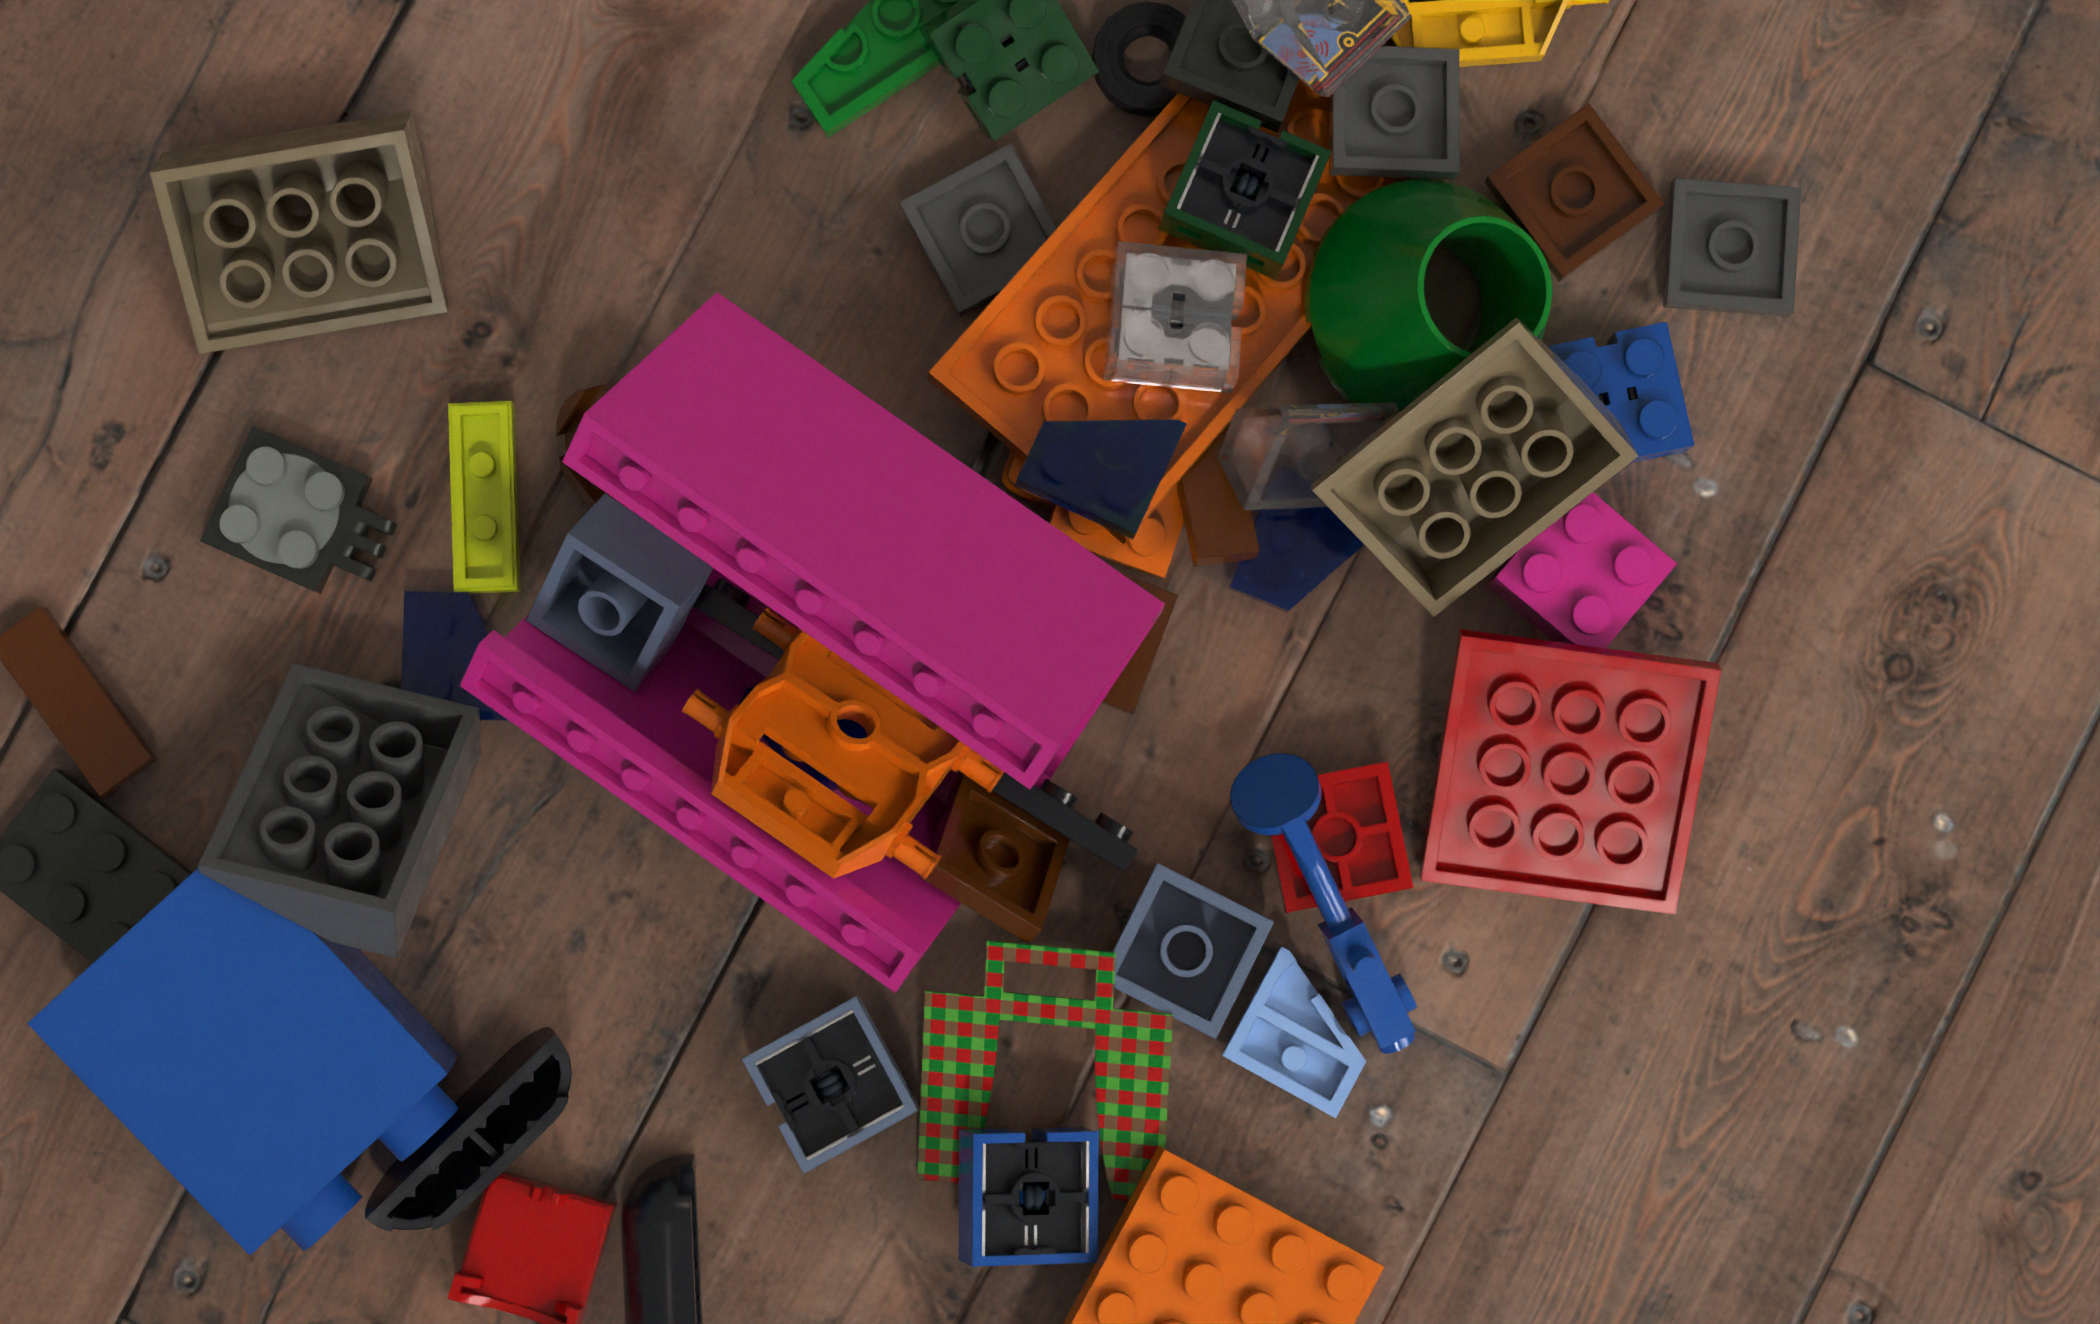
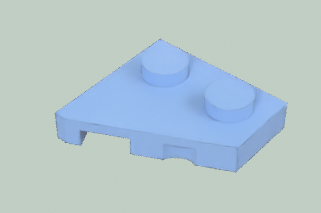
(1295, 1039)

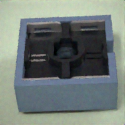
(816, 1110)

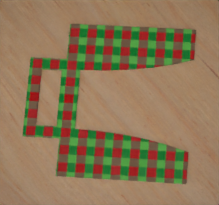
(962, 1054)

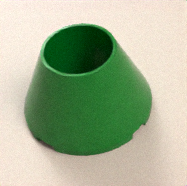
(1370, 286)

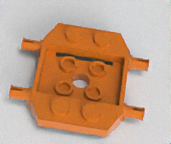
(887, 770)

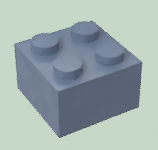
(618, 592)
(1187, 950)

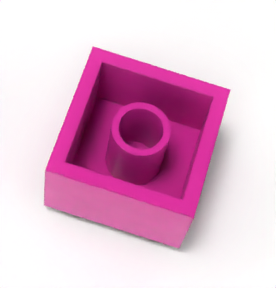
(1583, 575)

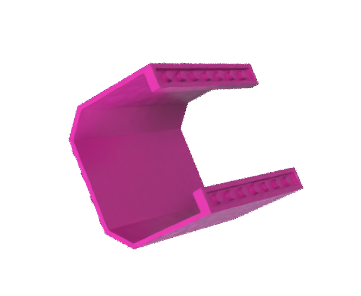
(865, 547)

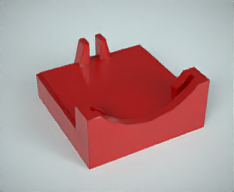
(1357, 836)
(534, 1250)

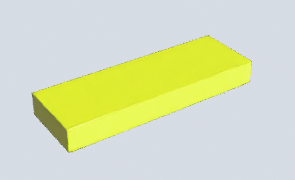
(484, 497)

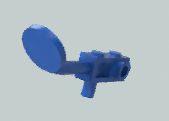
(1278, 798)

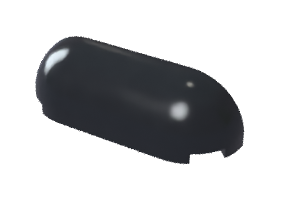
(481, 1139)
(662, 1245)

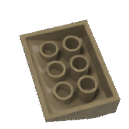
(302, 232)
(1476, 467)

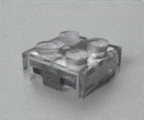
(1174, 317)

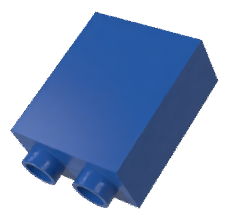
(251, 1058)

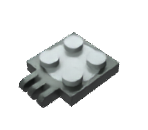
(295, 513)

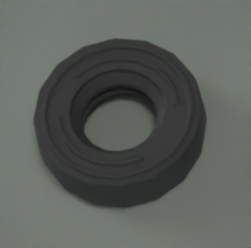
(1110, 44)

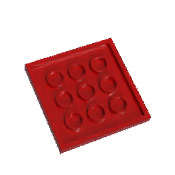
(1568, 771)

